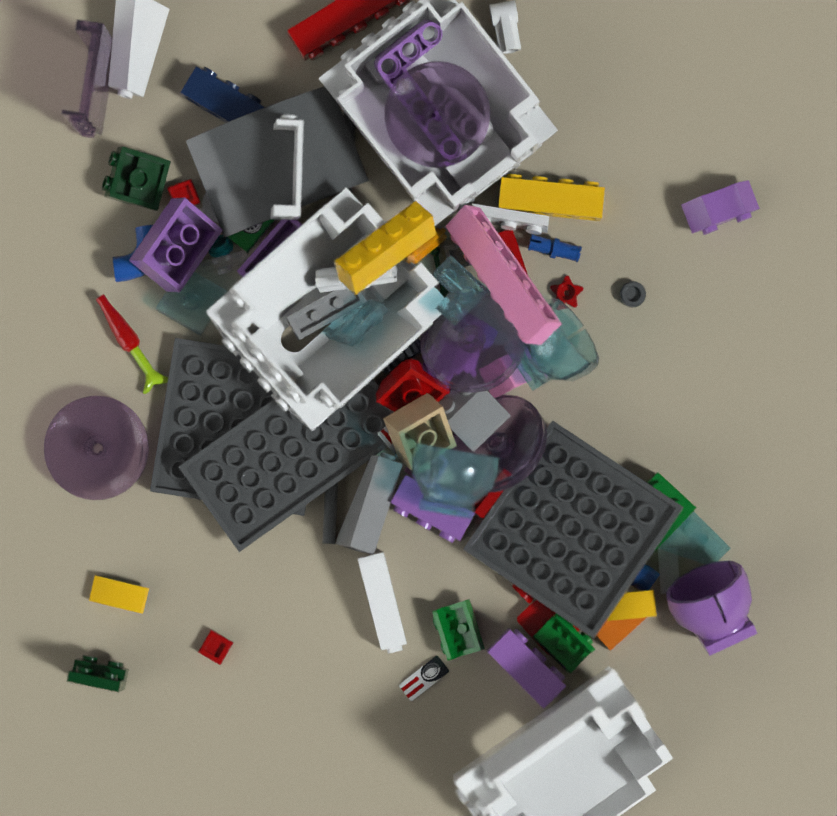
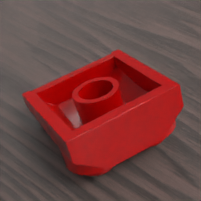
(407, 384)

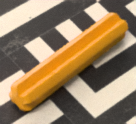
(427, 247)

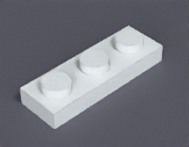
(513, 219)

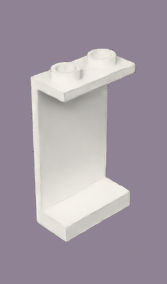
(293, 212)

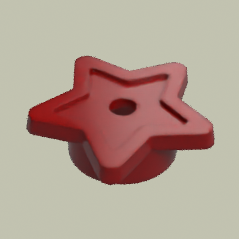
(567, 285)

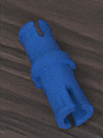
(554, 248)

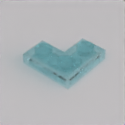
(463, 288)

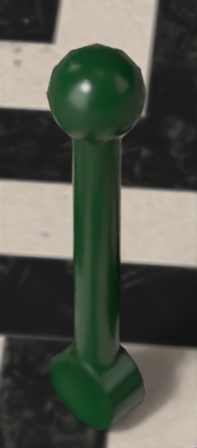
(434, 253)

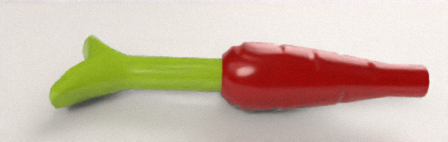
(130, 343)

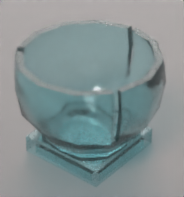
(558, 356)
(452, 479)

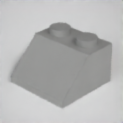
(473, 416)

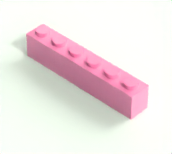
(503, 275)

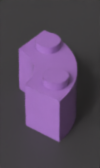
(720, 207)

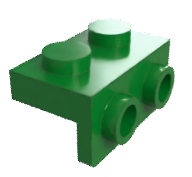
(458, 629)
(564, 642)

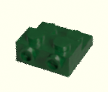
(136, 178)
(98, 675)

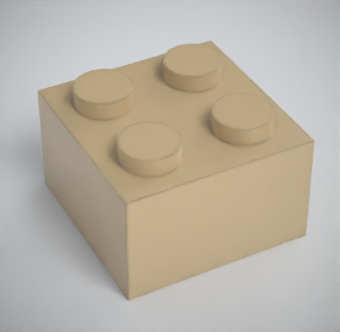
(419, 423)

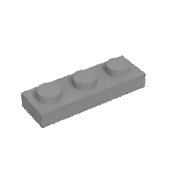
(324, 312)

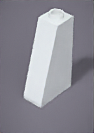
(135, 44)
(382, 602)

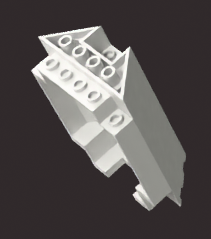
(514, 108)
(324, 371)
(570, 760)

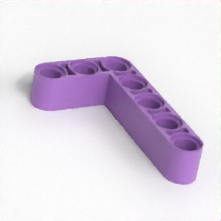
(400, 61)

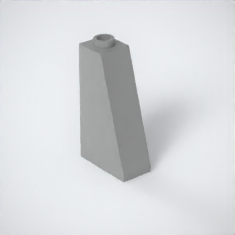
(370, 504)

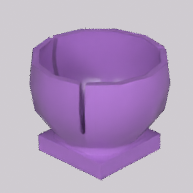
(713, 604)

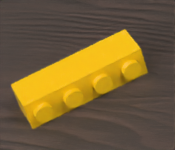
(552, 198)
(385, 247)

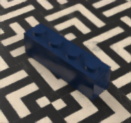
(217, 97)

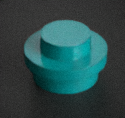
(221, 247)

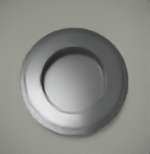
(632, 294)

